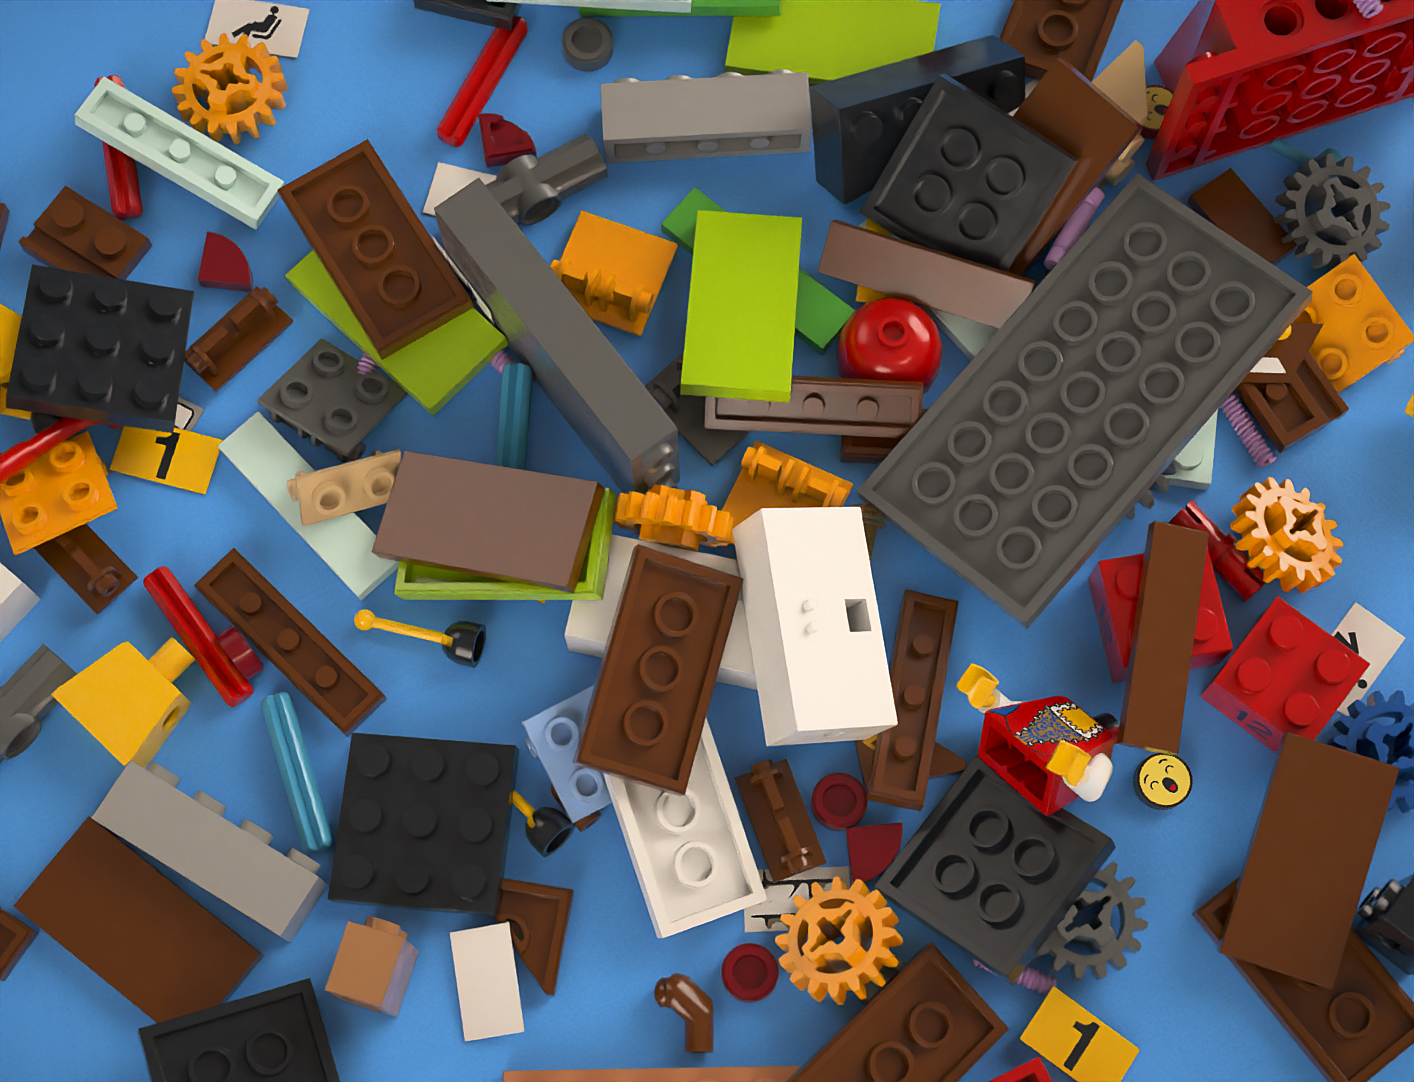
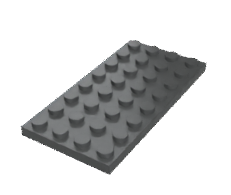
(1083, 398)

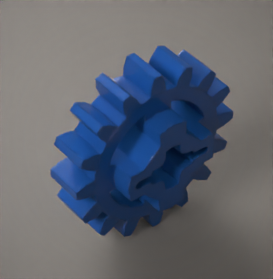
(1370, 739)

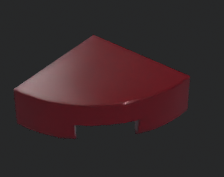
(503, 140)
(224, 265)
(872, 849)

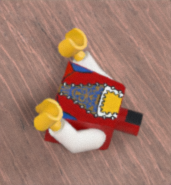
(1042, 745)

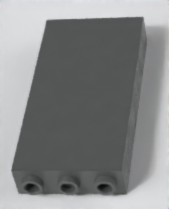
(560, 343)

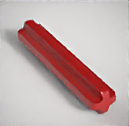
(480, 83)
(121, 176)
(197, 636)

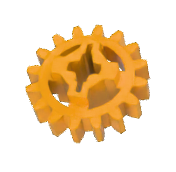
(234, 94)
(673, 518)
(1286, 535)
(824, 919)

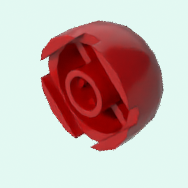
(890, 342)

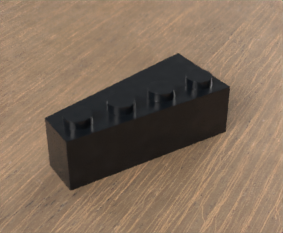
(867, 113)

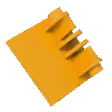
(614, 271)
(1358, 325)
(781, 481)
(55, 494)

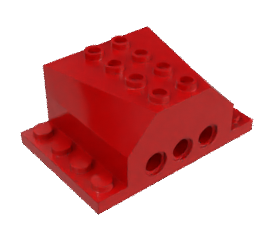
(1275, 72)

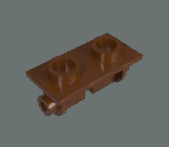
(237, 338)
(87, 566)
(779, 819)

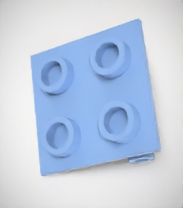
(554, 738)

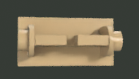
(344, 487)

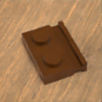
(84, 238)
(1295, 408)

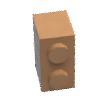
(373, 966)

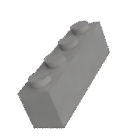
(706, 116)
(210, 850)

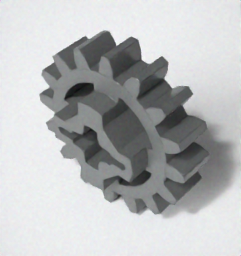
(1308, 216)
(1098, 936)

